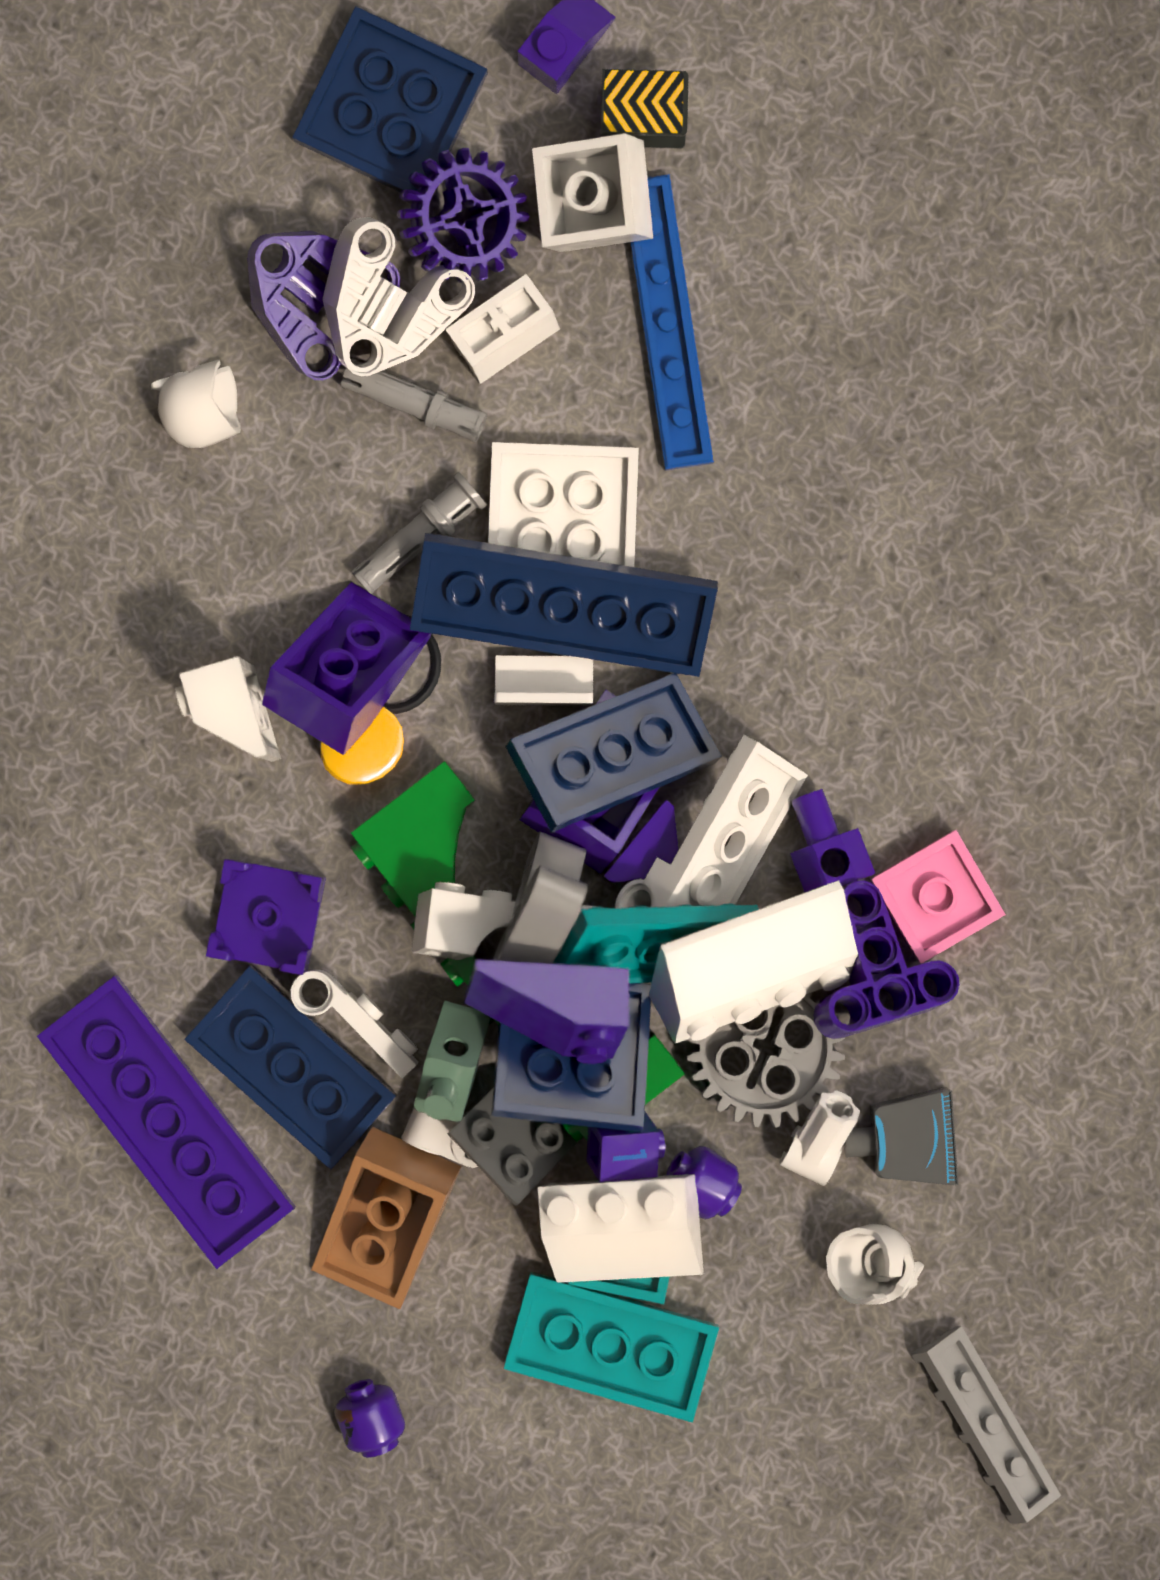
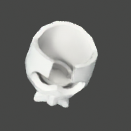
(199, 405)
(887, 1268)

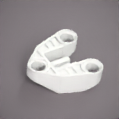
(374, 309)

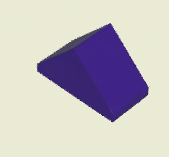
(654, 841)

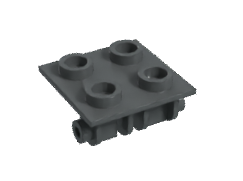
(511, 1150)

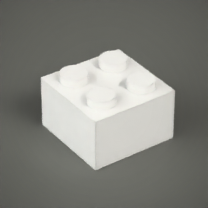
(592, 193)

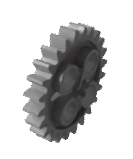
(806, 1066)

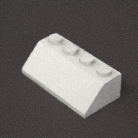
(754, 963)

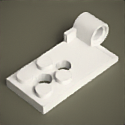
(705, 868)

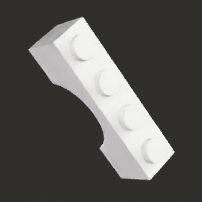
(456, 923)

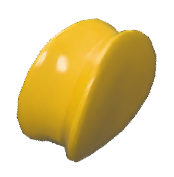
(370, 755)

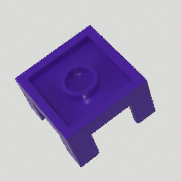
(267, 916)

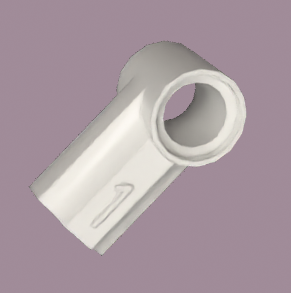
(821, 1138)

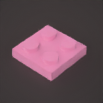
(937, 896)

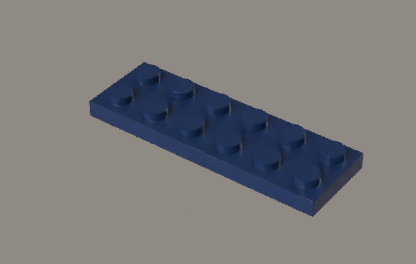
(563, 605)

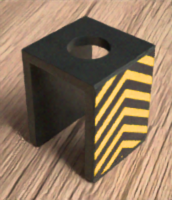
(646, 106)

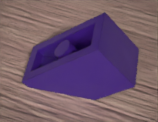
(563, 41)

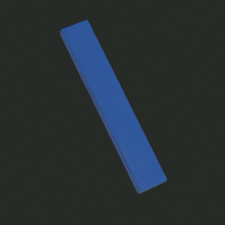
(670, 336)

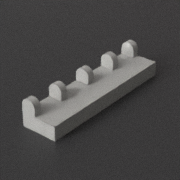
(988, 1425)

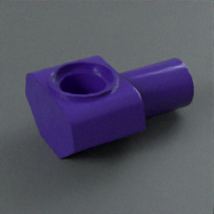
(821, 836)

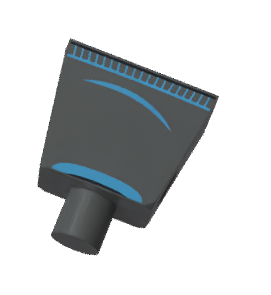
(910, 1138)

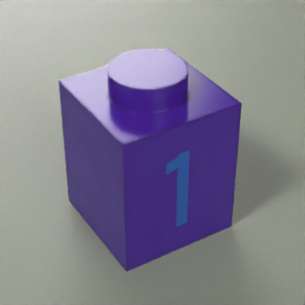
(625, 1154)

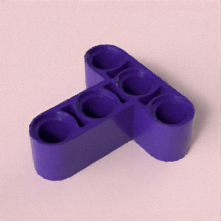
(888, 974)

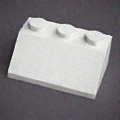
(229, 704)
(621, 1228)

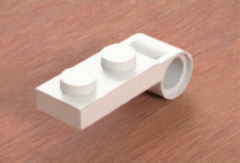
(363, 1016)

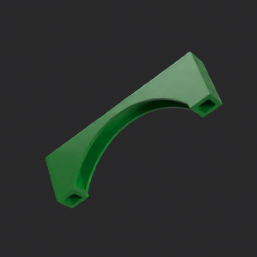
(416, 847)

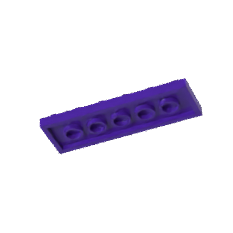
(166, 1121)

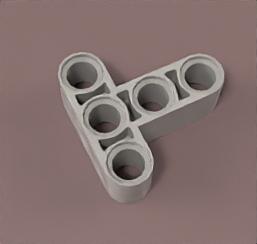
(545, 902)

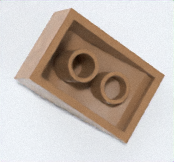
(385, 1217)

